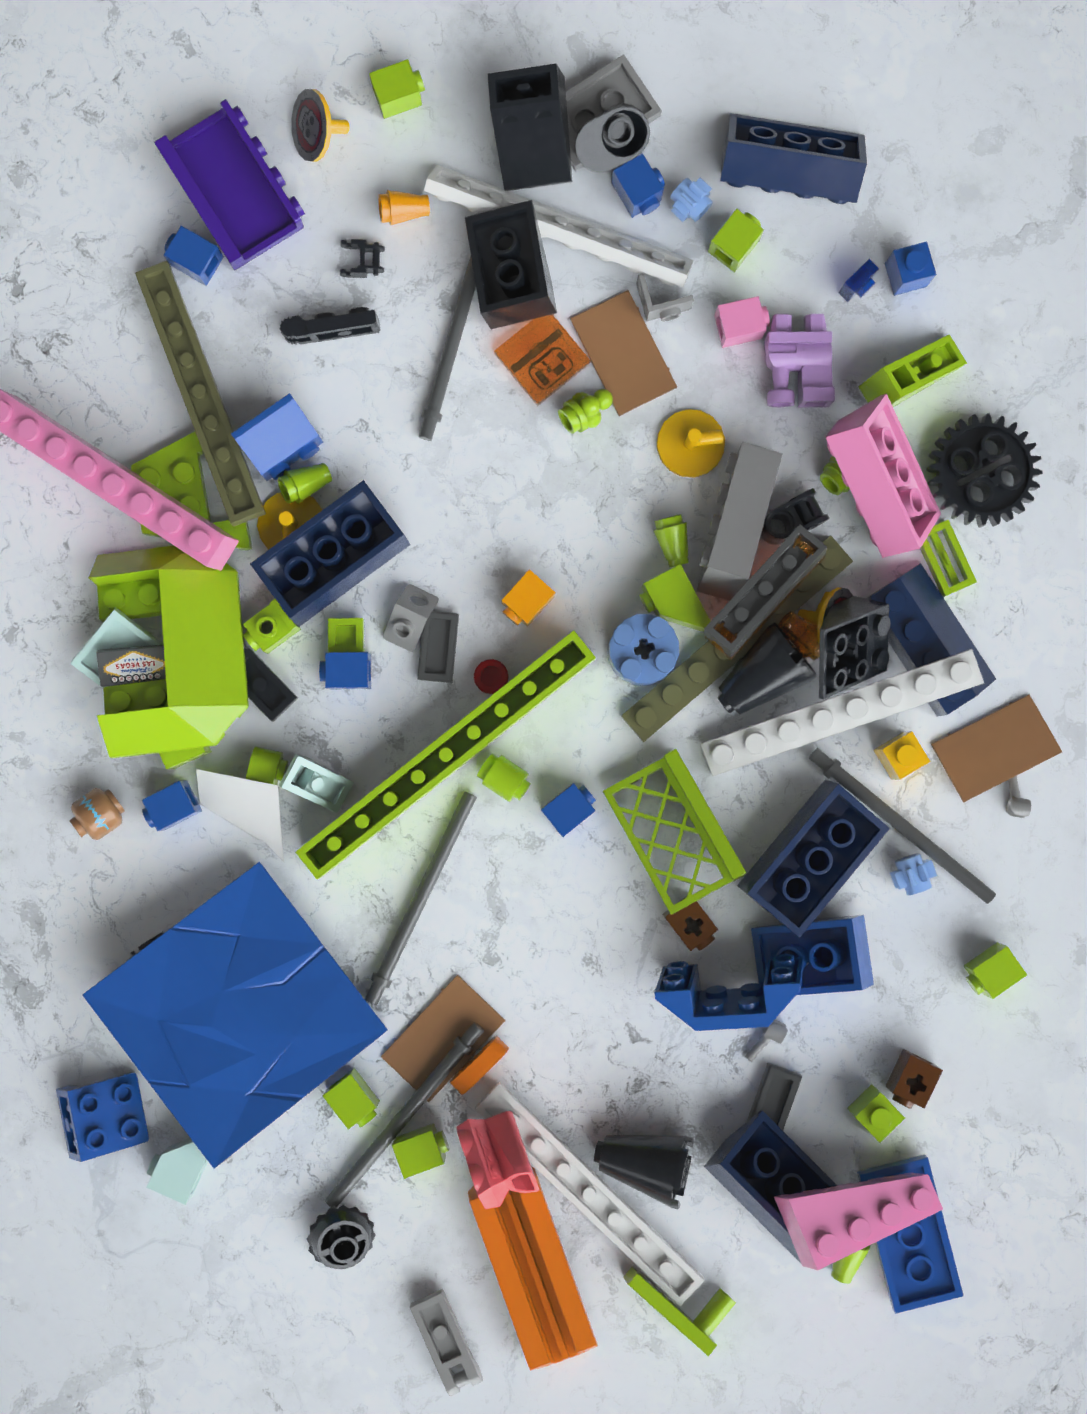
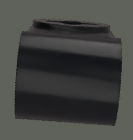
(799, 510)

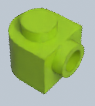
(266, 766)

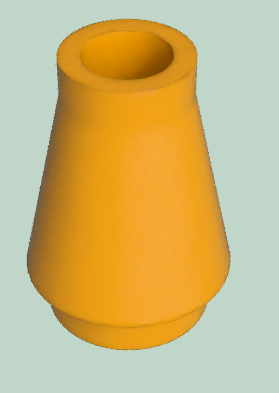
(401, 207)

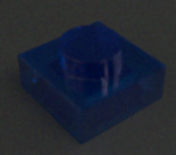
(860, 281)

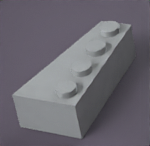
(739, 522)

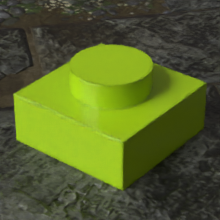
(345, 635)

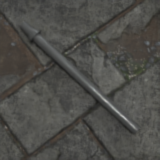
(432, 413)
(833, 769)
(382, 978)
(462, 1046)

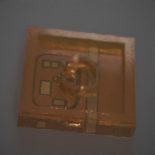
(542, 357)

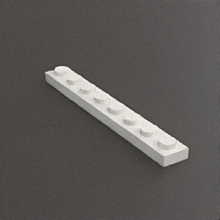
(564, 227)
(843, 712)
(596, 1199)

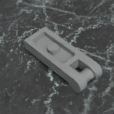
(445, 1341)

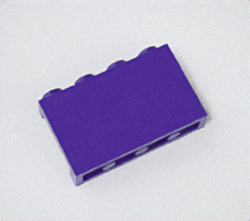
(232, 185)

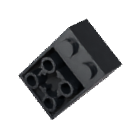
(531, 126)
(853, 644)

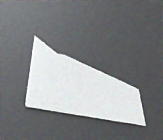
(244, 803)

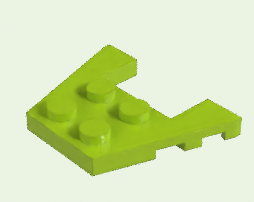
(180, 474)

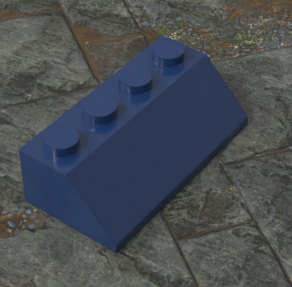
(793, 159)
(330, 554)
(927, 631)
(813, 857)
(763, 1164)

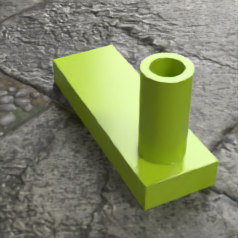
(695, 1330)

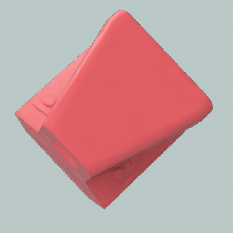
(496, 1158)

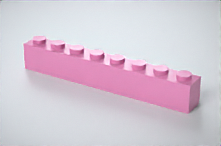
(115, 483)

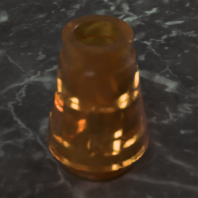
(802, 634)

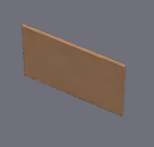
(623, 352)
(996, 748)
(434, 1030)

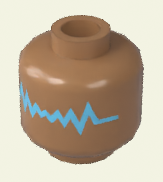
(96, 814)

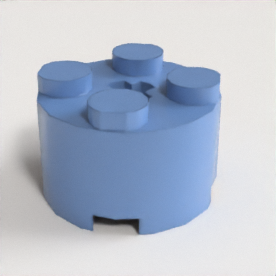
(660, 660)

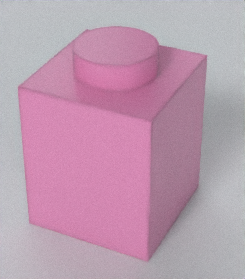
(741, 321)

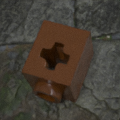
(692, 940)
(913, 1067)

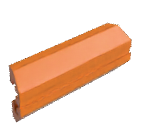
(534, 1277)

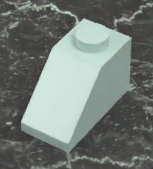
(177, 1171)

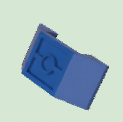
(729, 1008)

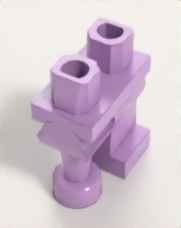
(803, 353)

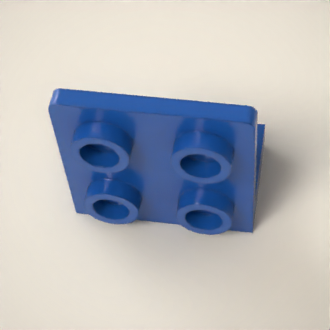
(102, 1117)

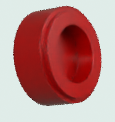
(490, 676)

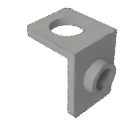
(667, 310)
(409, 619)

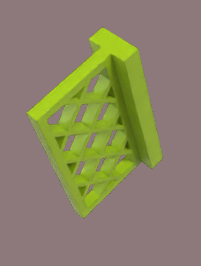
(701, 818)

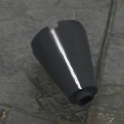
(765, 672)
(647, 1163)

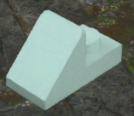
(316, 783)

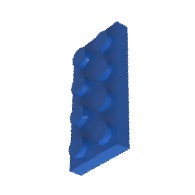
(919, 1258)

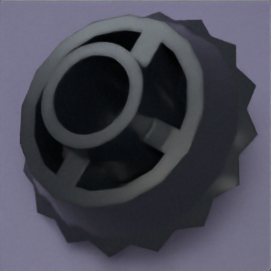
(341, 1237)

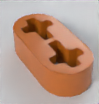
(479, 1065)

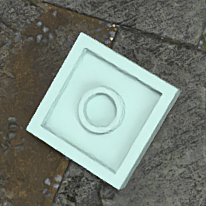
(115, 632)

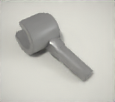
(1017, 806)
(775, 1032)

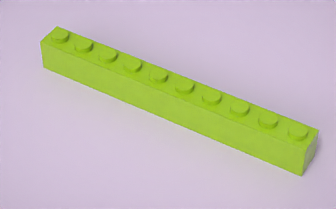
(445, 755)

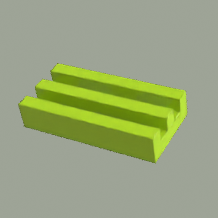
(959, 557)

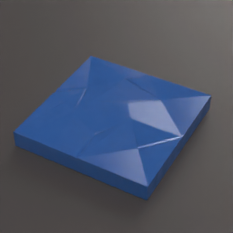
(235, 1014)

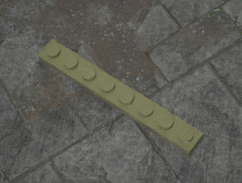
(200, 393)
(709, 663)

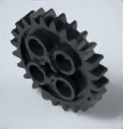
(969, 443)

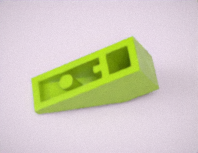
(914, 372)

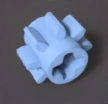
(691, 199)
(913, 874)

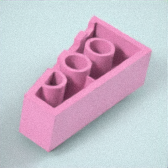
(854, 1215)

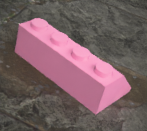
(884, 477)

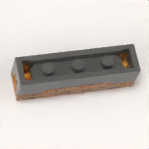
(765, 592)

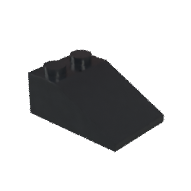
(510, 265)

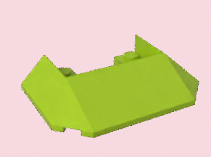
(201, 651)

